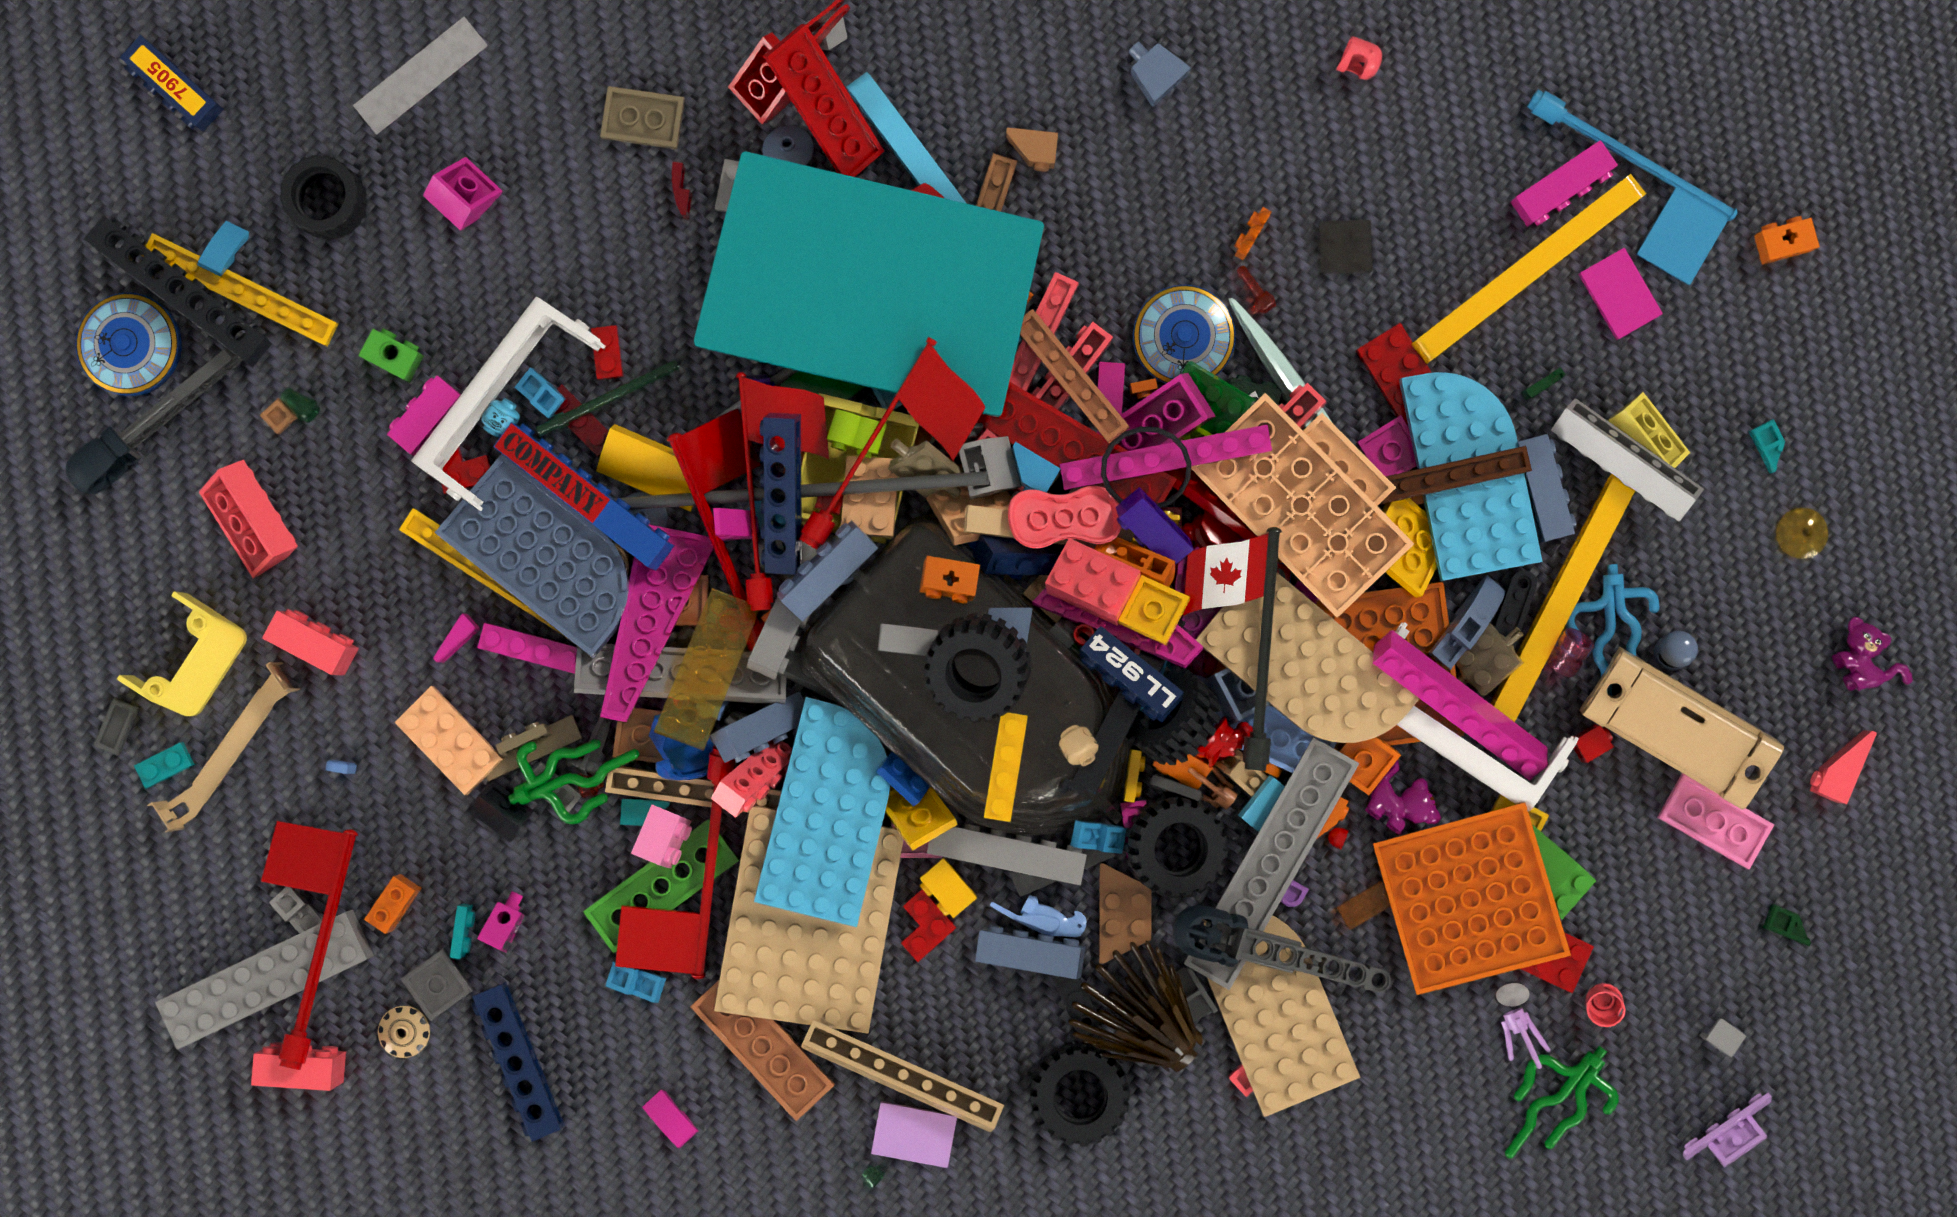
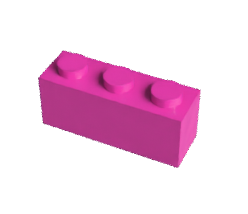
(423, 415)

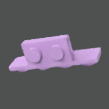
(1734, 1136)

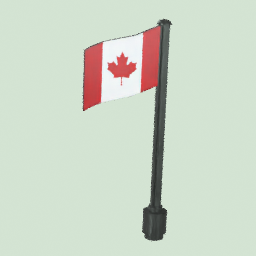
(1232, 576)

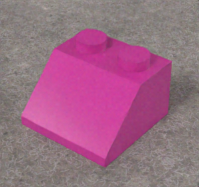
(461, 192)

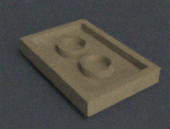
(642, 117)

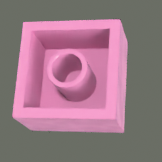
(662, 837)

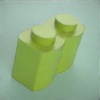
(854, 432)

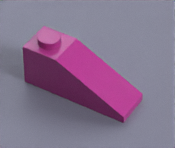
(733, 524)

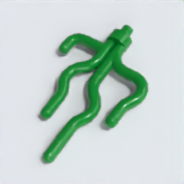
(536, 786)
(1581, 1075)

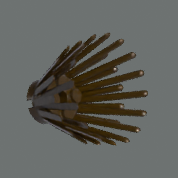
(1163, 1035)

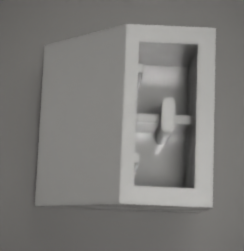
(994, 457)

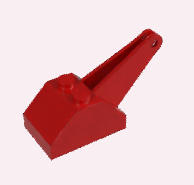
(757, 84)

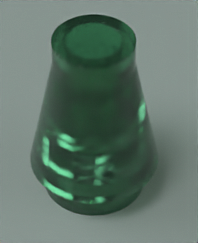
(302, 406)

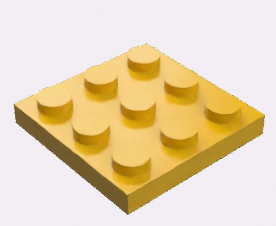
(1418, 564)

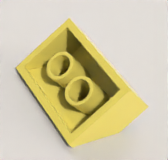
(1648, 427)

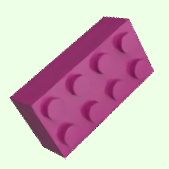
(1173, 407)

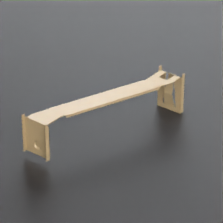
(228, 751)

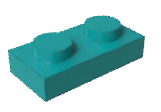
(164, 765)
(461, 942)

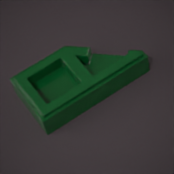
(1542, 384)
(1786, 924)

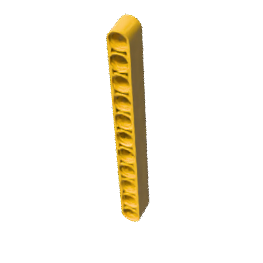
(1528, 268)
(1563, 596)

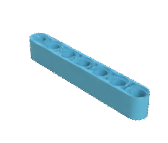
(900, 136)

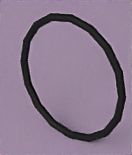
(1147, 429)

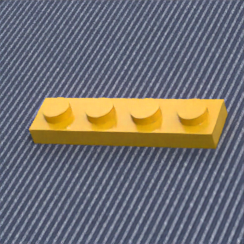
(1005, 767)

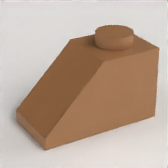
(1034, 147)

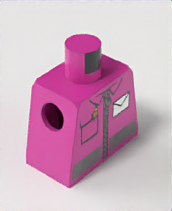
(499, 934)

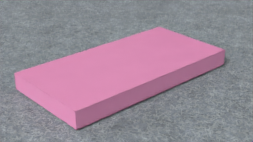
(1715, 821)

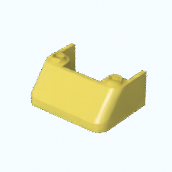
(203, 668)

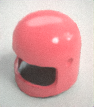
(1361, 51)
(1605, 995)

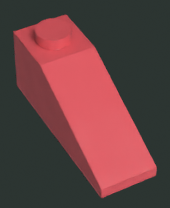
(1840, 773)

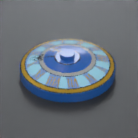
(1183, 327)
(128, 344)

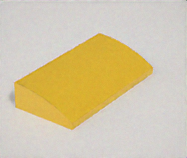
(641, 463)

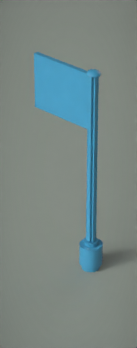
(1687, 221)

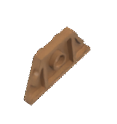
(1122, 912)

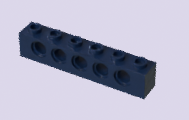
(789, 428)
(531, 1070)

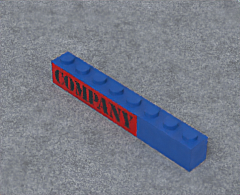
(584, 496)

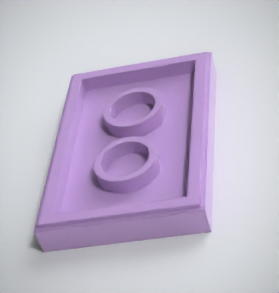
(914, 1134)

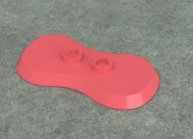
(1046, 518)

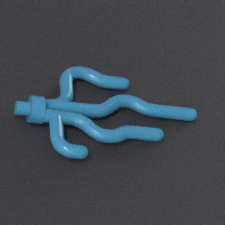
(1614, 597)

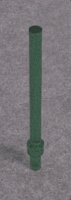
(562, 419)

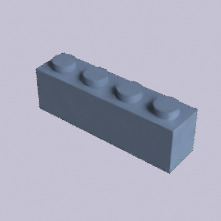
(1546, 491)
(826, 570)
(758, 729)
(1030, 953)

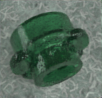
(872, 1176)

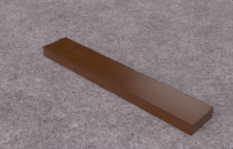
(1458, 474)

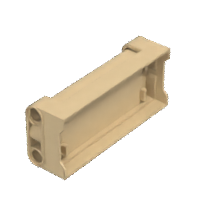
(1682, 728)

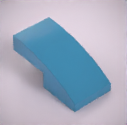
(222, 248)
(540, 392)
(1098, 837)
(636, 982)

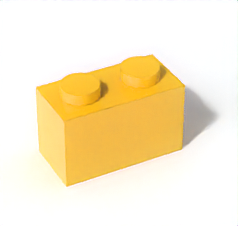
(947, 887)

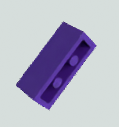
(1153, 526)

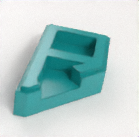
(1768, 443)
(636, 810)

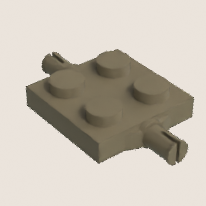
(923, 461)
(1490, 660)

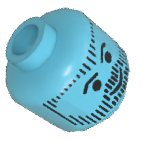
(499, 416)

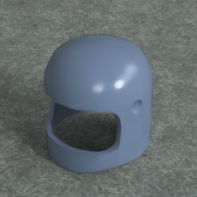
(1676, 649)

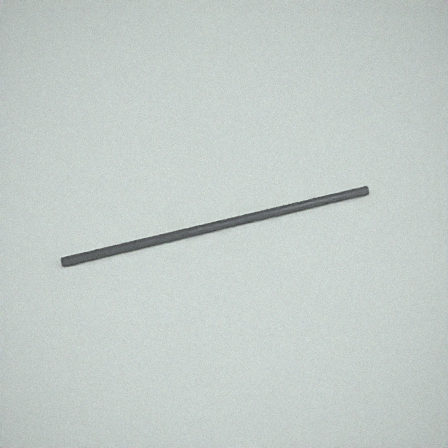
(815, 490)

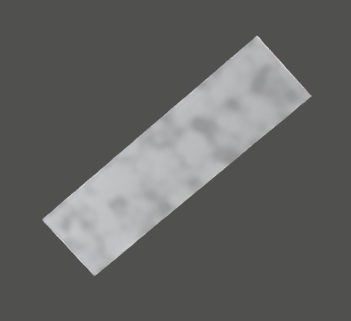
(420, 75)

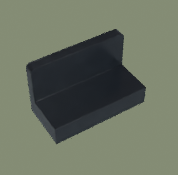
(498, 813)

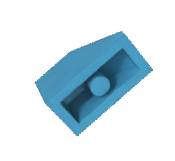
(1033, 470)

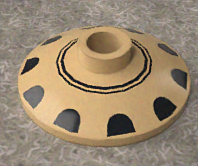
(416, 1029)

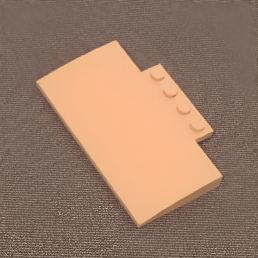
(1321, 499)

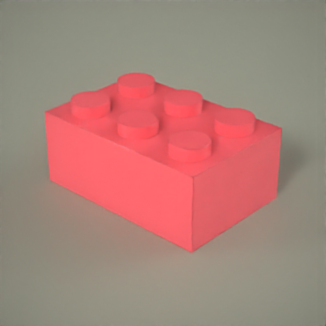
(1092, 581)
(311, 641)
(322, 1069)

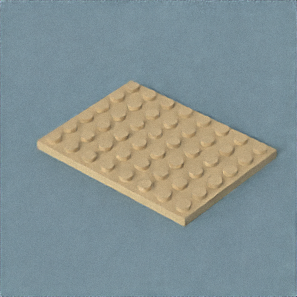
(799, 964)

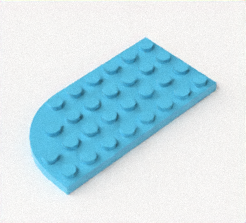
(1478, 524)
(826, 818)

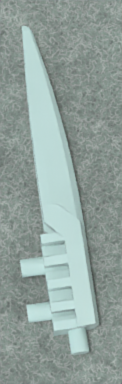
(1272, 358)

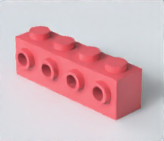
(1088, 349)
(1303, 405)
(753, 779)

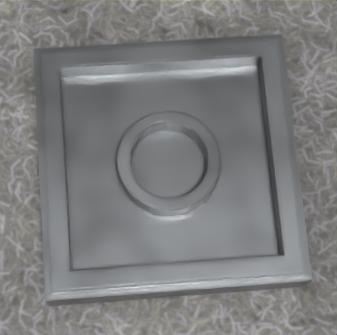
(437, 984)

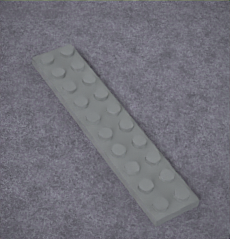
(1280, 848)

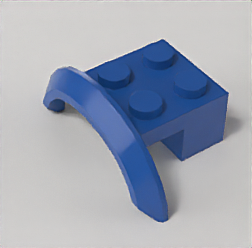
(679, 759)

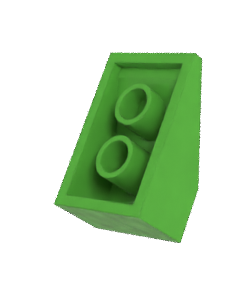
(1566, 877)

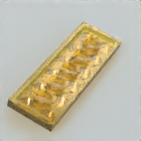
(707, 670)

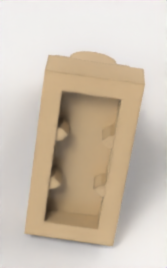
(1235, 768)

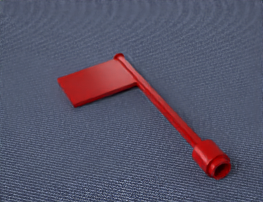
(709, 459)
(316, 863)
(670, 937)

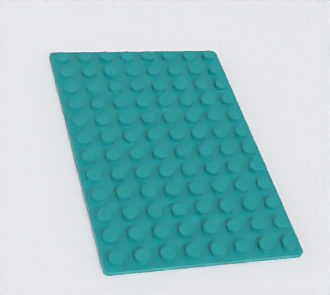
(860, 274)

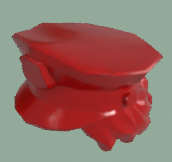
(1208, 531)
(1224, 741)

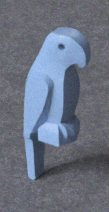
(1046, 919)

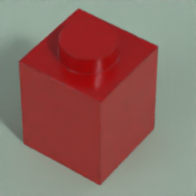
(1593, 743)

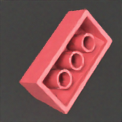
(248, 518)

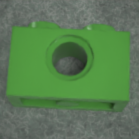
(376, 351)

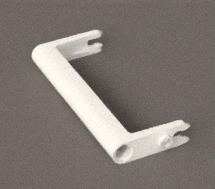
(487, 386)
(1479, 763)

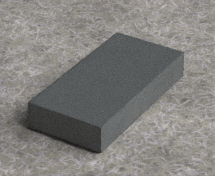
(116, 726)
(1176, 789)

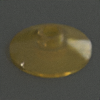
(1790, 533)

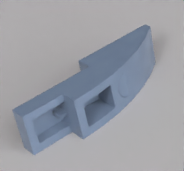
(1469, 624)

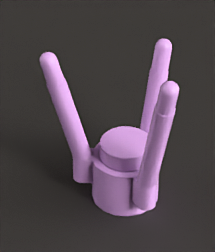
(1517, 1022)

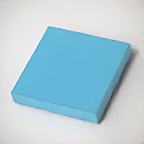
(1261, 803)

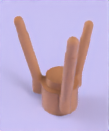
(1222, 794)

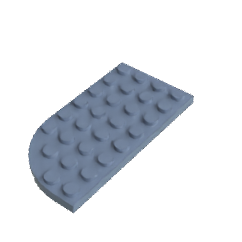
(542, 554)

